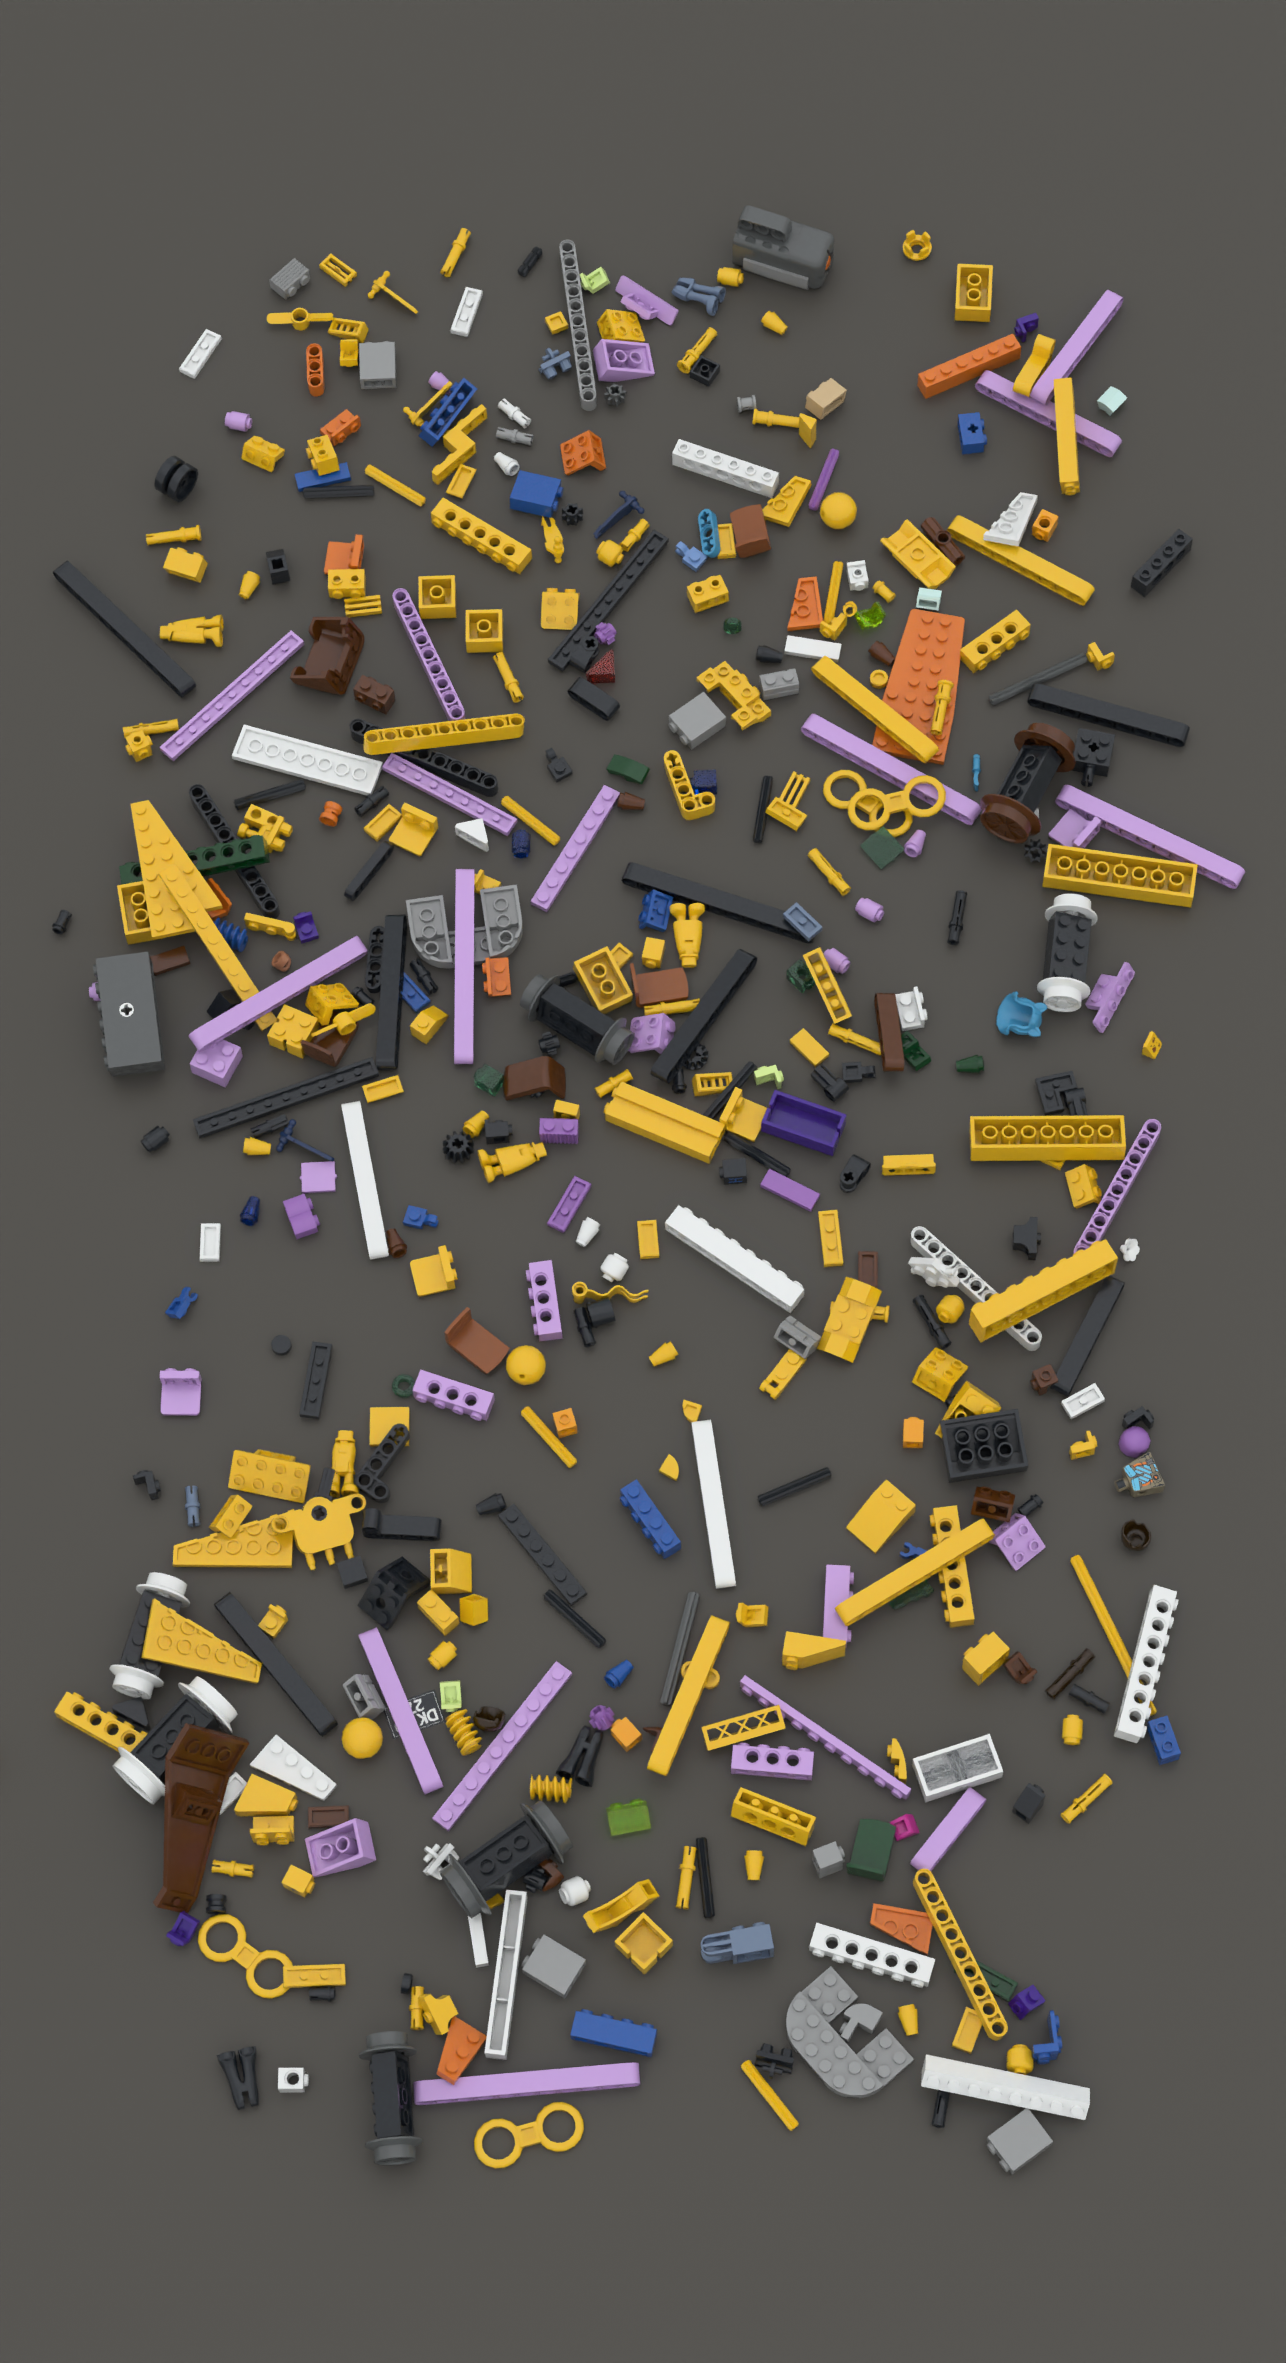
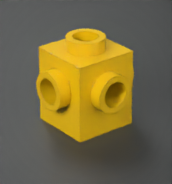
(138, 745)

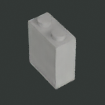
(377, 365)
(697, 721)
(553, 1966)
(1018, 2141)

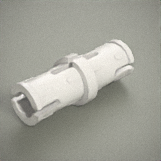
(514, 413)

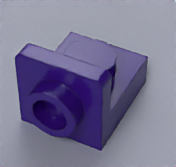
(1026, 324)
(305, 927)

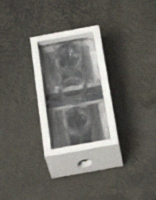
(957, 1768)

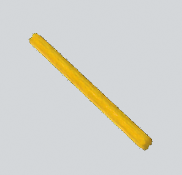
(1105, 1619)

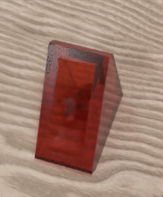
(603, 670)

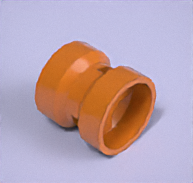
(330, 814)

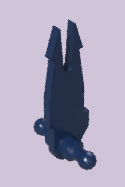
(624, 510)
(286, 1135)

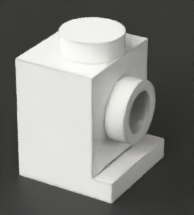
(857, 575)

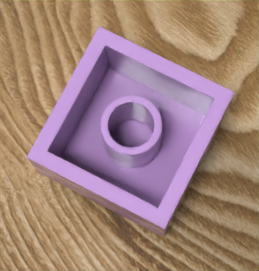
(217, 1062)

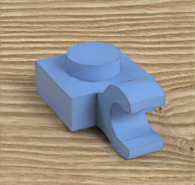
(692, 558)

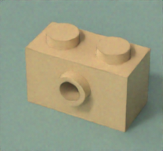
(825, 398)

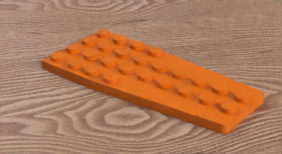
(925, 656)

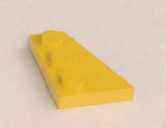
(787, 503)

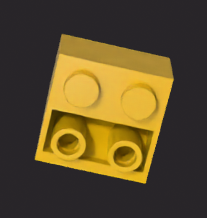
(450, 1571)

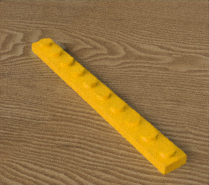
(212, 939)

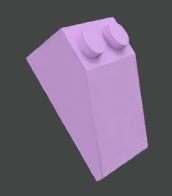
(622, 360)
(340, 1848)

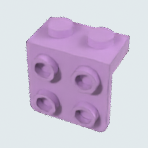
(651, 1032)
(180, 1392)

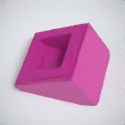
(905, 1827)

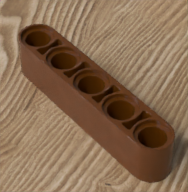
(889, 1032)

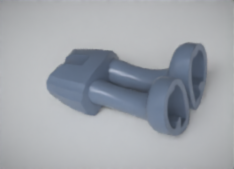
(687, 290)

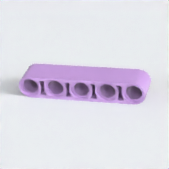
(948, 1830)

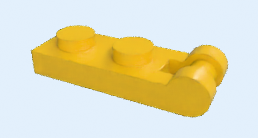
(270, 926)
(782, 1374)

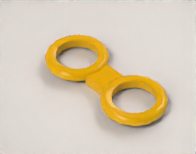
(896, 802)
(869, 805)
(242, 1954)
(528, 2135)

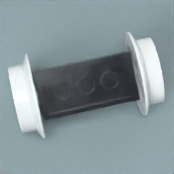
(145, 1764)

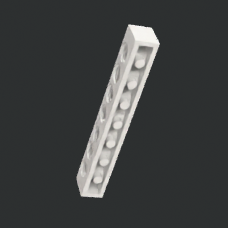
(1125, 1727)

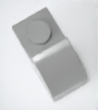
(859, 2016)

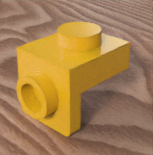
(349, 352)
(1096, 657)
(752, 1615)

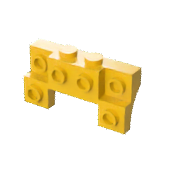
(739, 692)

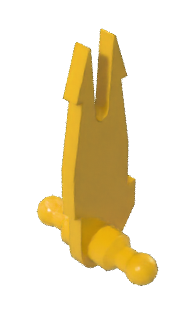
(379, 284)
(416, 418)
(553, 539)

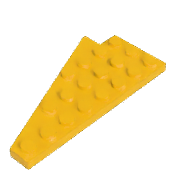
(157, 852)

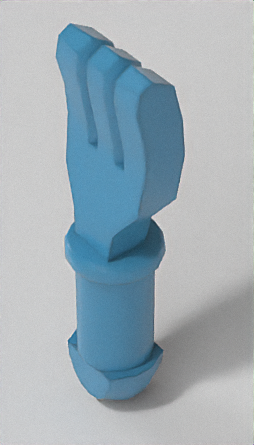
(976, 770)

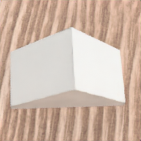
(473, 832)

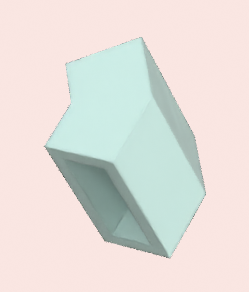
(1111, 400)
(928, 599)

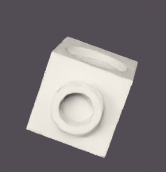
(284, 2075)

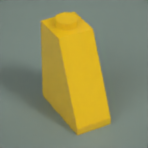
(265, 1799)

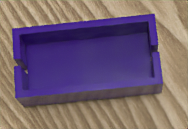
(803, 1122)

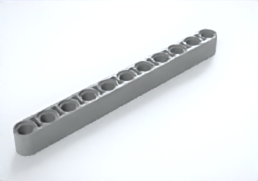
(577, 316)

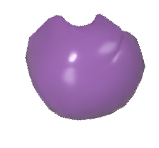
(1134, 1441)

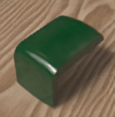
(872, 1849)

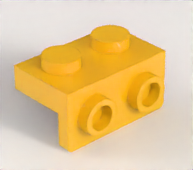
(262, 453)
(1083, 1186)

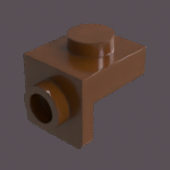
(1043, 1378)
(1019, 1668)

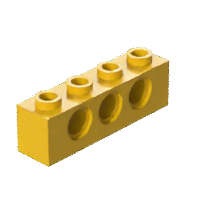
(984, 643)
(827, 985)
(773, 1816)

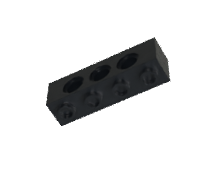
(1161, 562)

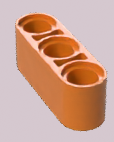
(313, 363)

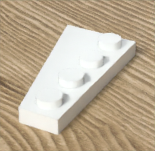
(1013, 522)
(292, 1768)

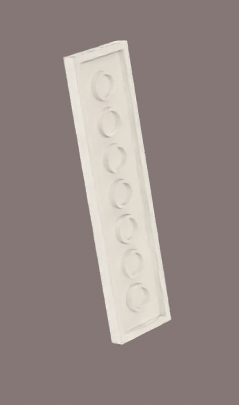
(307, 760)

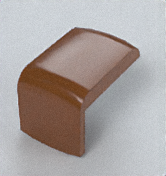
(750, 531)
(659, 986)
(475, 1342)

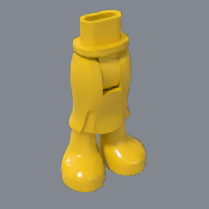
(343, 1463)

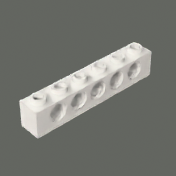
(725, 468)
(844, 1939)

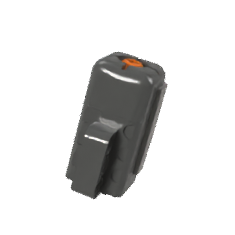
(782, 249)

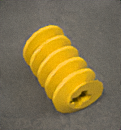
(462, 1732)
(550, 1789)

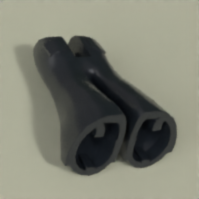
(585, 1774)
(229, 2065)

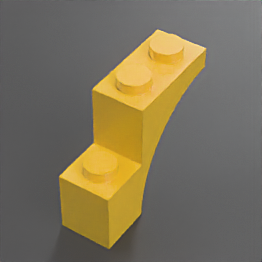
(618, 1909)

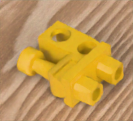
(269, 827)

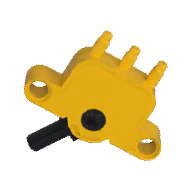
(327, 1531)

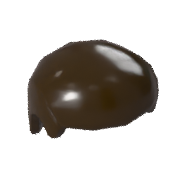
(1135, 1535)
(489, 1719)

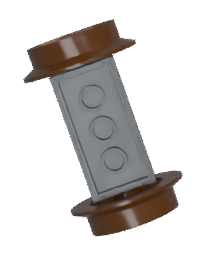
(1040, 755)

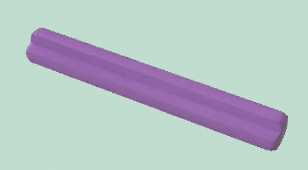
(823, 479)

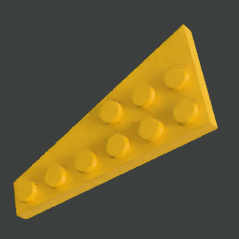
(187, 1645)

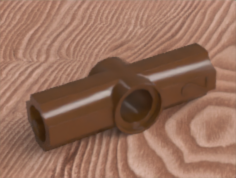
(937, 534)

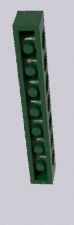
(257, 856)

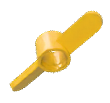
(290, 318)
(346, 1020)

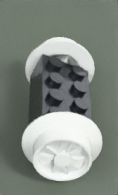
(1067, 952)
(133, 1674)

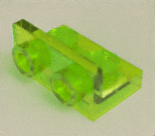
(628, 1817)

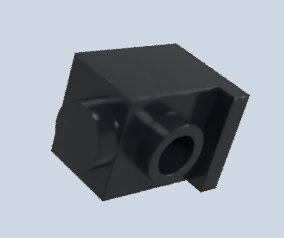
(498, 1132)

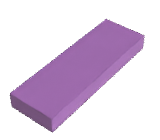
(790, 1190)
(569, 1204)

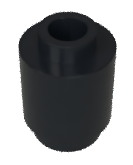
(155, 1139)

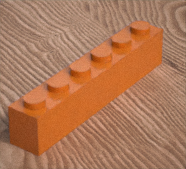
(969, 366)

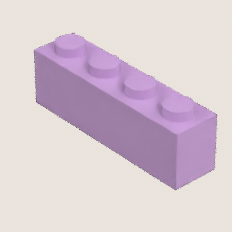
(836, 1591)

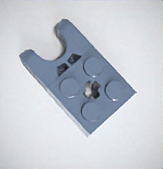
(738, 1944)

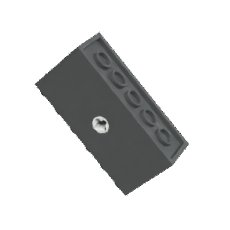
(129, 988)

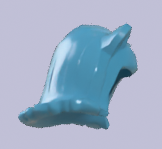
(1020, 1016)

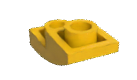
(897, 1757)

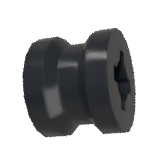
(216, 1904)

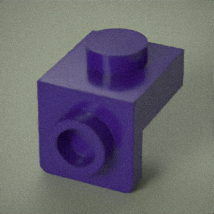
(183, 1929)
(1026, 2002)

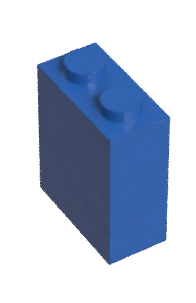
(536, 494)

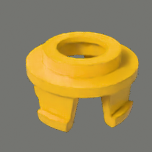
(922, 240)

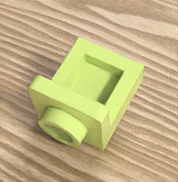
(595, 280)
(766, 1074)
(450, 1695)

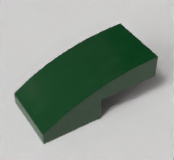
(630, 769)
(913, 1052)

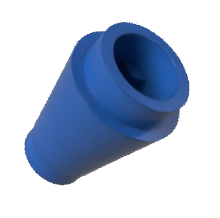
(617, 1675)

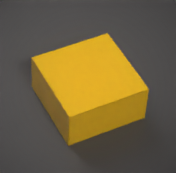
(566, 1110)

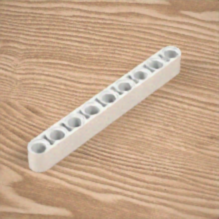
(365, 1180)
(970, 1280)
(713, 1504)

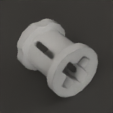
(746, 403)

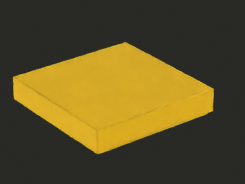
(382, 1421)

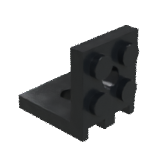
(395, 1586)

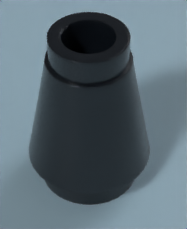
(768, 655)
(492, 1504)

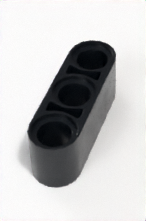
(593, 698)

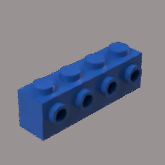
(450, 408)
(651, 1520)
(613, 2033)

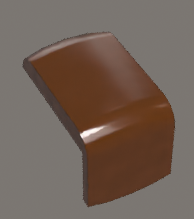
(329, 1045)
(533, 1077)

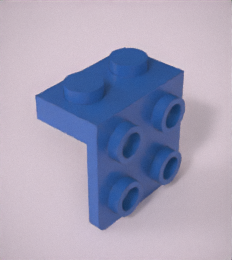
(1044, 2052)

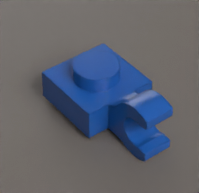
(417, 1217)
(179, 1305)
(913, 1551)

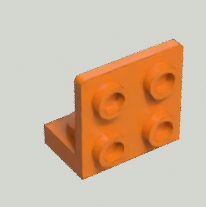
(581, 452)
(344, 555)

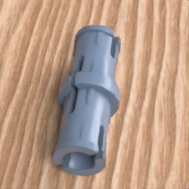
(192, 1506)

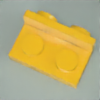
(231, 1515)

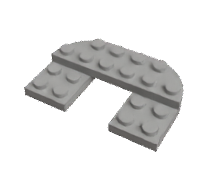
(494, 940)
(828, 2053)

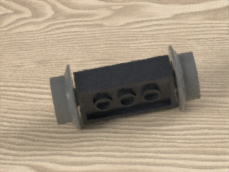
(576, 1020)
(392, 2097)

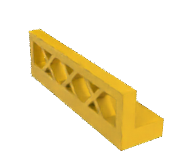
(745, 1734)

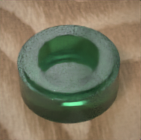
(732, 625)

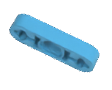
(704, 527)

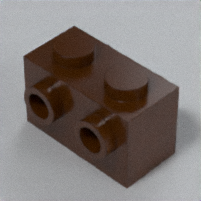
(374, 694)
(993, 1504)

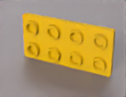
(269, 1475)

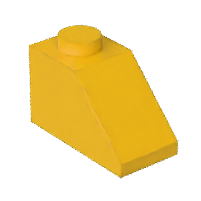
(427, 1023)

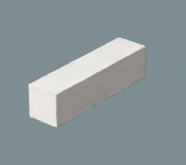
(478, 1941)

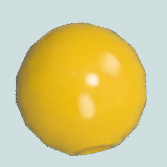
(838, 510)
(525, 1365)
(362, 1738)

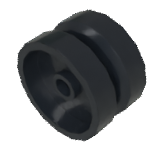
(176, 478)

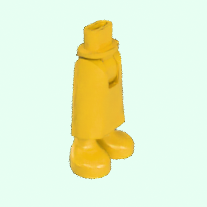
(195, 630)
(688, 932)
(510, 1159)

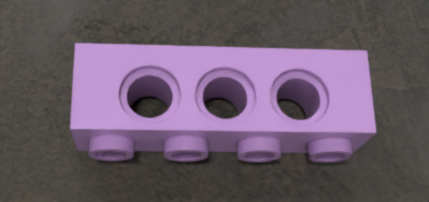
(544, 1272)
(428, 1381)
(781, 1769)

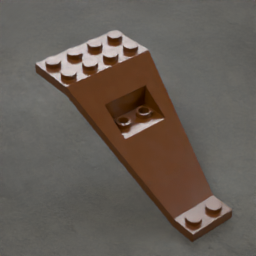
(194, 1792)

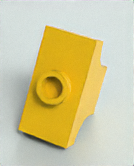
(438, 2012)

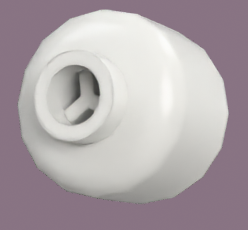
(614, 1267)
(574, 1891)

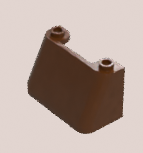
(332, 655)

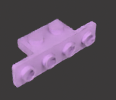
(644, 302)
(1108, 995)

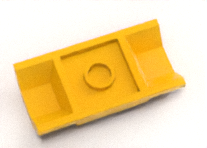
(919, 555)
(849, 1319)

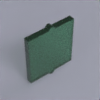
(882, 847)

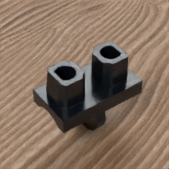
(773, 2062)

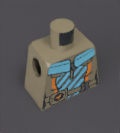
(1141, 1477)

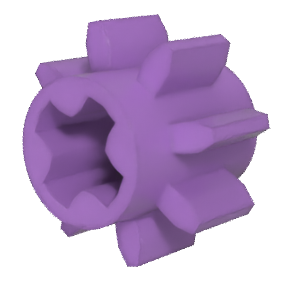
(605, 633)
(601, 1717)

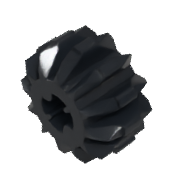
(465, 1143)

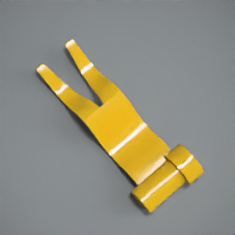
(580, 1292)

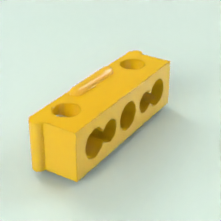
(908, 1164)

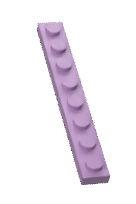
(449, 794)
(575, 848)

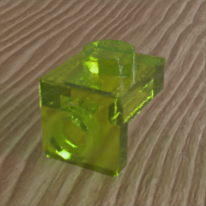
(870, 617)

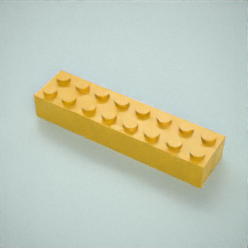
(1120, 875)
(1047, 1138)
(1042, 1290)

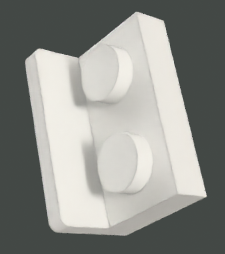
(910, 1010)

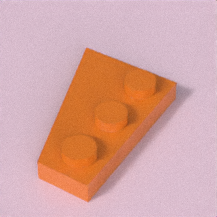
(806, 607)
(905, 1925)
(459, 2049)

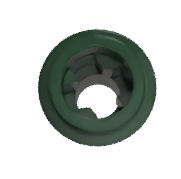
(971, 1064)

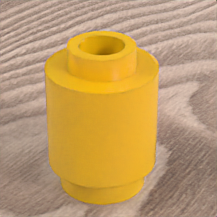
(730, 276)
(442, 1655)
(1072, 1730)

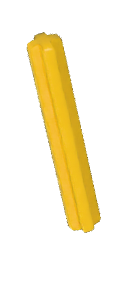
(395, 485)
(833, 592)
(530, 820)
(548, 1437)
(769, 2095)

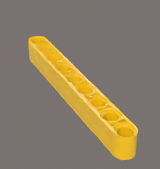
(1022, 561)
(875, 709)
(443, 734)
(914, 1572)
(688, 1696)
(960, 1965)

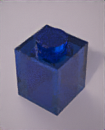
(704, 781)

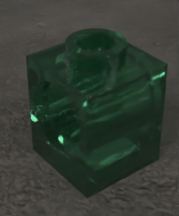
(797, 970)
(488, 1079)

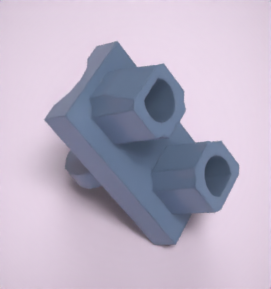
(561, 360)

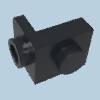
(1134, 1417)
(147, 1477)

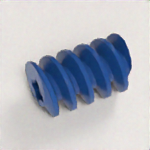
(234, 938)

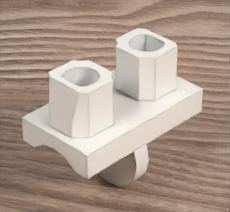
(434, 1866)

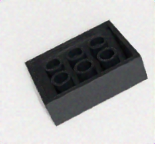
(983, 1445)

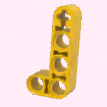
(1035, 365)
(683, 785)

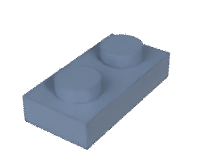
(802, 921)

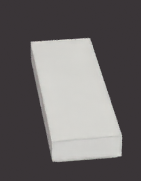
(466, 312)
(200, 353)
(812, 648)

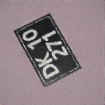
(425, 1710)

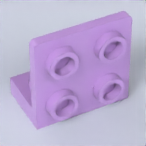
(1075, 830)
(1017, 1540)

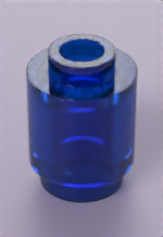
(521, 843)

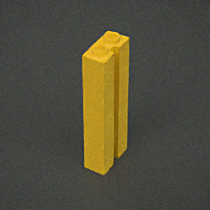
(1066, 436)
(664, 1122)

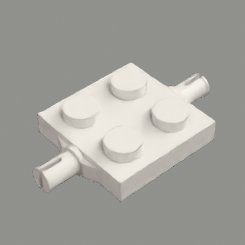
(934, 1272)

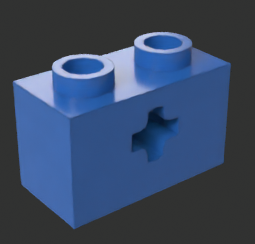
(971, 433)

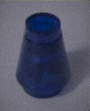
(250, 1212)

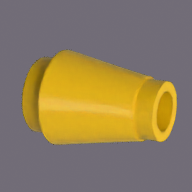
(774, 323)
(249, 584)
(475, 1124)
(256, 1147)
(663, 1354)
(754, 1864)
(909, 2018)

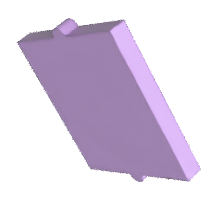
(318, 1177)

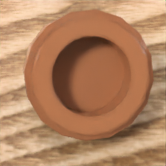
(280, 960)

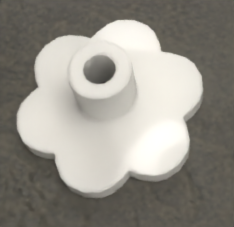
(1130, 1249)

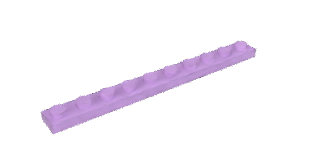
(232, 695)
(830, 1742)
(502, 1746)

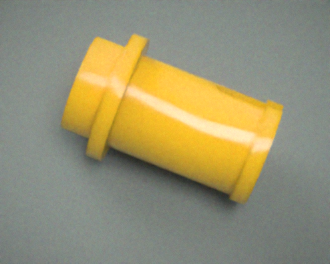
(880, 588)

